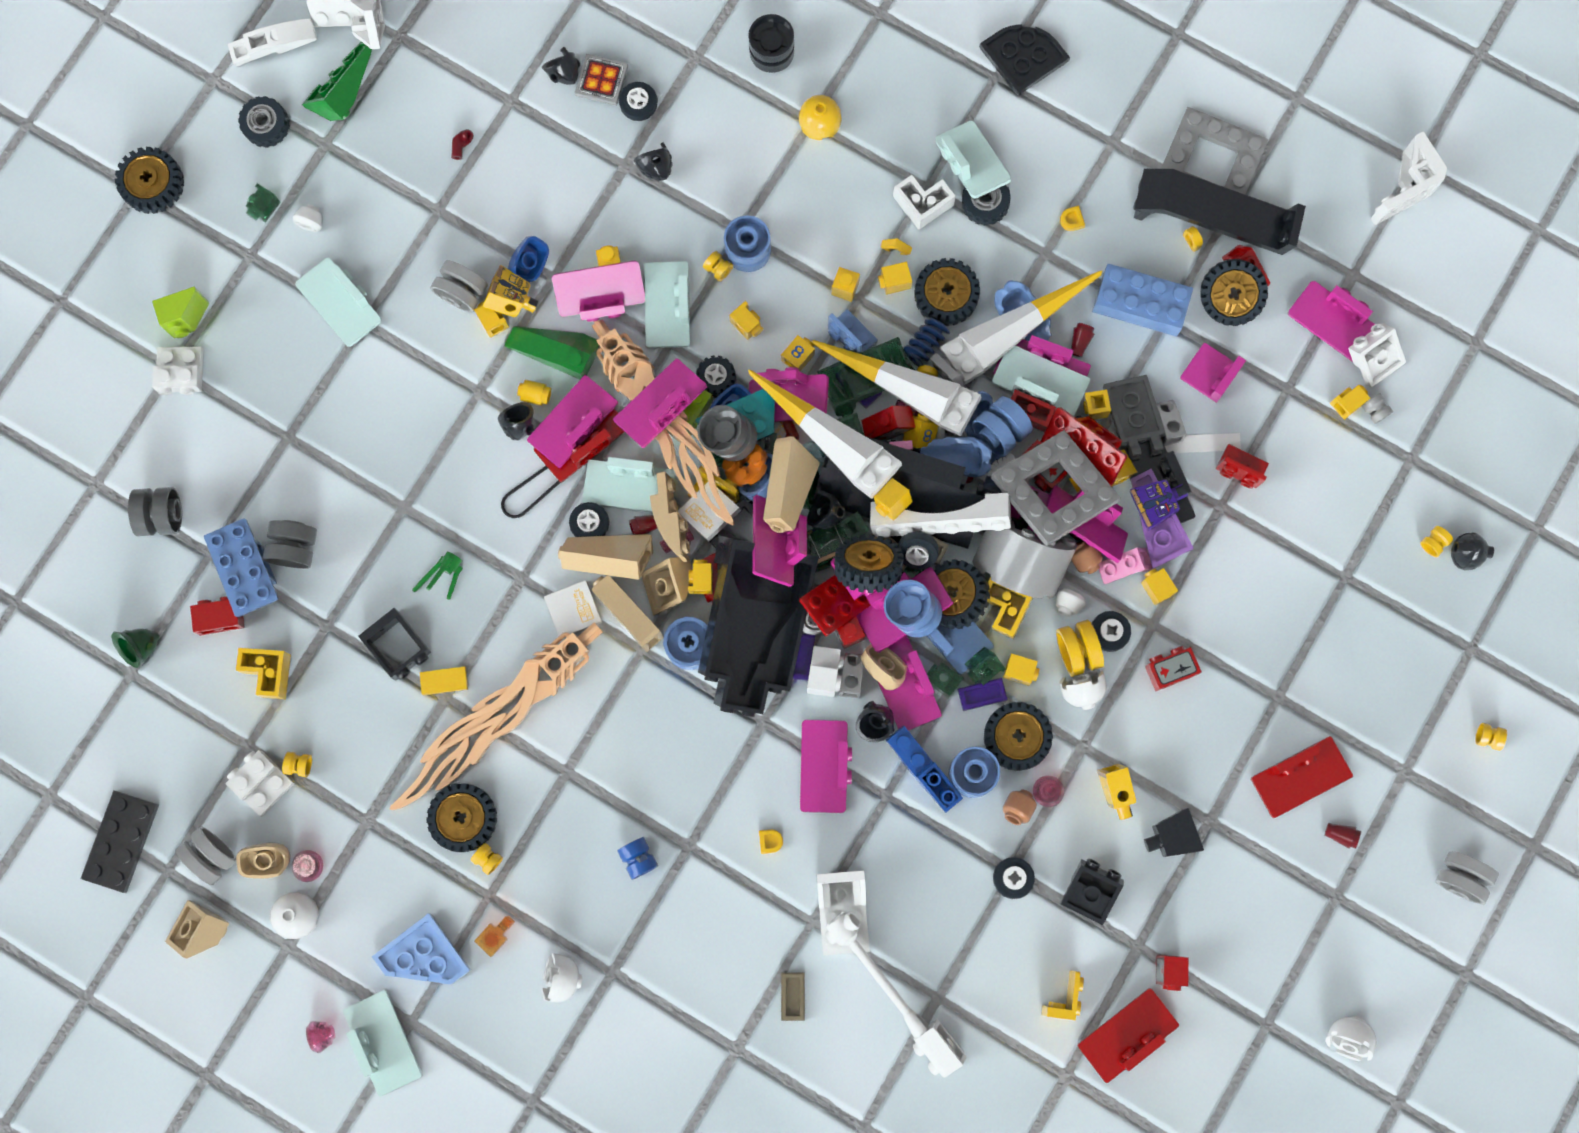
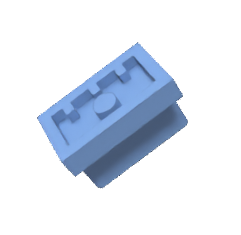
(850, 332)

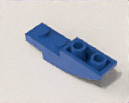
(924, 769)

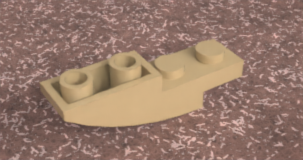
(668, 520)

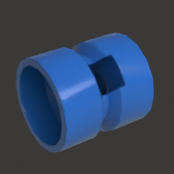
(634, 850)

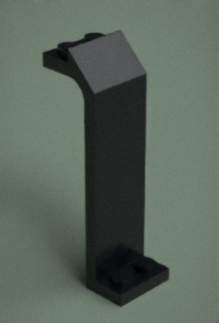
(1218, 209)

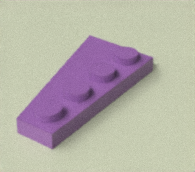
(1168, 538)

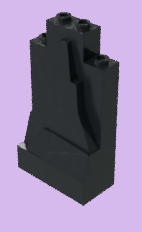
(752, 629)

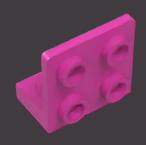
(1211, 372)

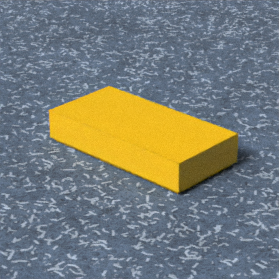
(443, 680)

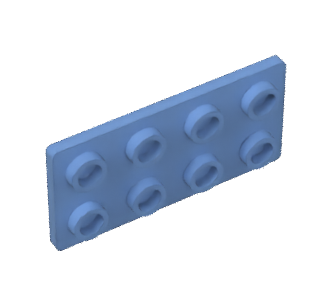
(241, 568)
(959, 644)

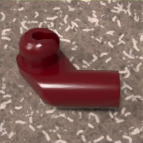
(459, 142)

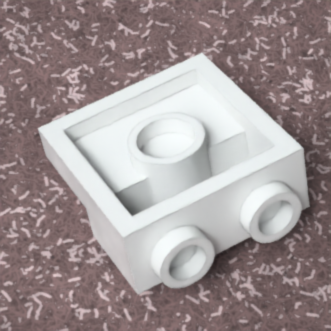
(1377, 353)
(178, 370)
(259, 782)

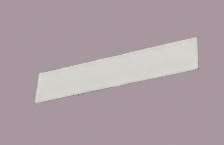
(1205, 443)

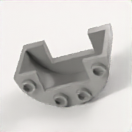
(1023, 561)

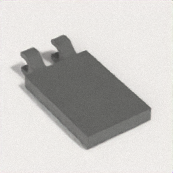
(1135, 415)

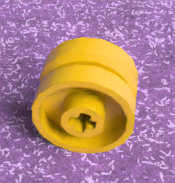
(1080, 648)

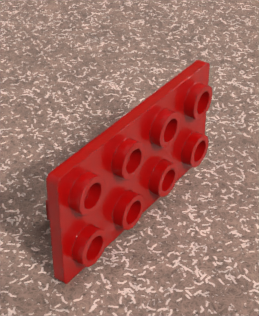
(1093, 439)
(594, 444)
(832, 605)
(1301, 777)
(1128, 1036)

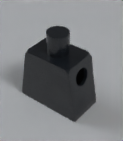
(1175, 835)

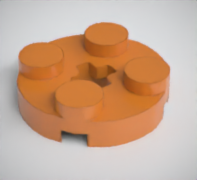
(747, 475)

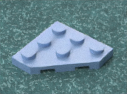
(422, 955)

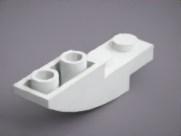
(272, 39)

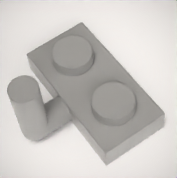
(946, 370)

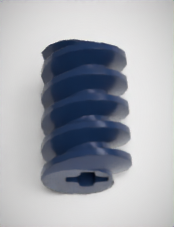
(925, 340)

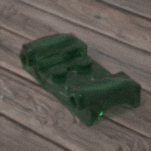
(849, 387)

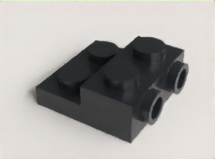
(1093, 891)

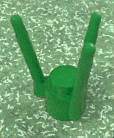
(447, 564)

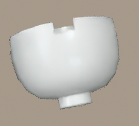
(1084, 689)
(294, 915)
(561, 978)
(1352, 1038)

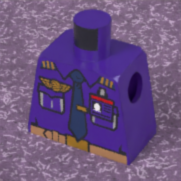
(1157, 502)

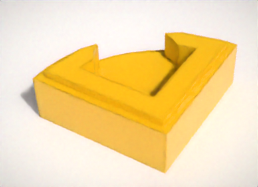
(896, 244)

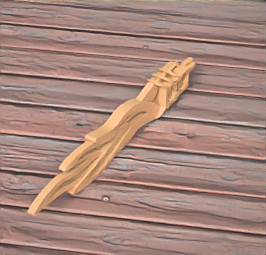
(639, 365)
(481, 719)

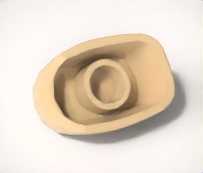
(884, 667)
(263, 860)

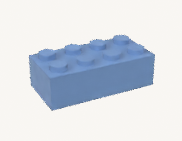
(1142, 300)

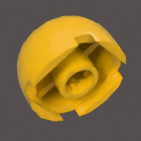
(820, 117)

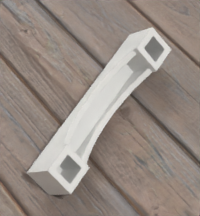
(988, 514)

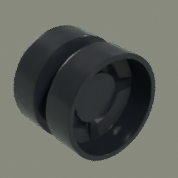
(771, 43)

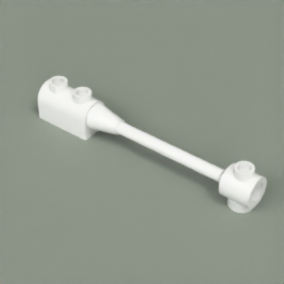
(931, 1038)

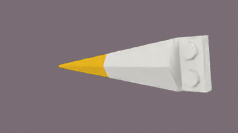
(985, 344)
(935, 398)
(854, 454)

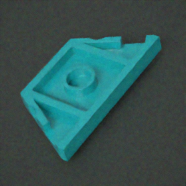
(759, 409)

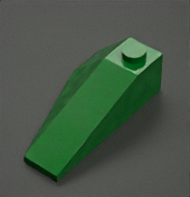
(339, 93)
(561, 350)

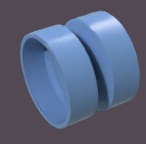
(747, 243)
(1002, 426)
(912, 608)
(974, 772)

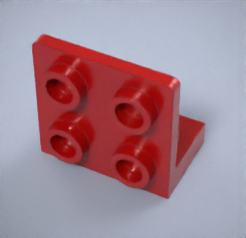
(1242, 467)

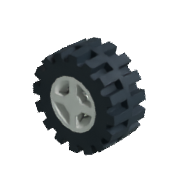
(717, 368)

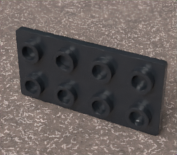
(1165, 468)

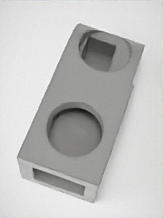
(1171, 422)
(851, 676)

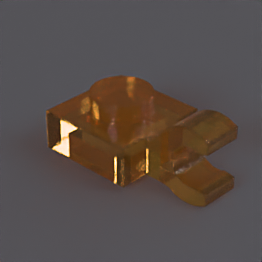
(493, 937)

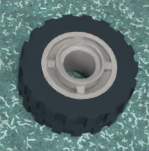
(255, 112)
(987, 212)

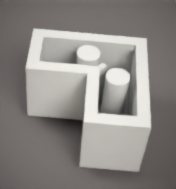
(923, 205)
(823, 671)

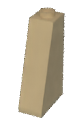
(789, 483)
(607, 555)
(627, 612)

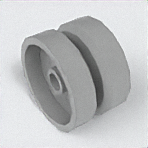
(459, 286)
(206, 855)
(1467, 877)

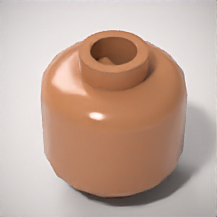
(1086, 558)
(1019, 807)

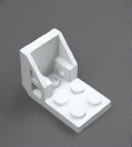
(362, 15)
(1419, 165)
(840, 894)

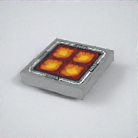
(601, 79)

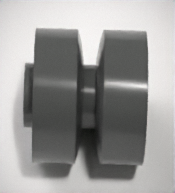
(727, 433)
(154, 511)
(291, 537)

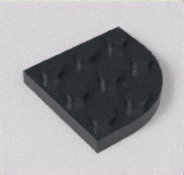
(1023, 55)

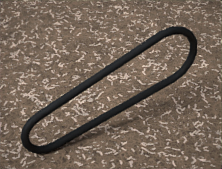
(534, 503)

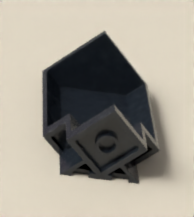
(932, 483)

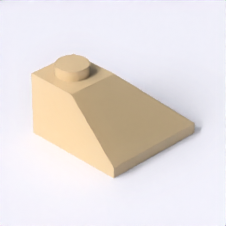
(667, 584)
(196, 930)

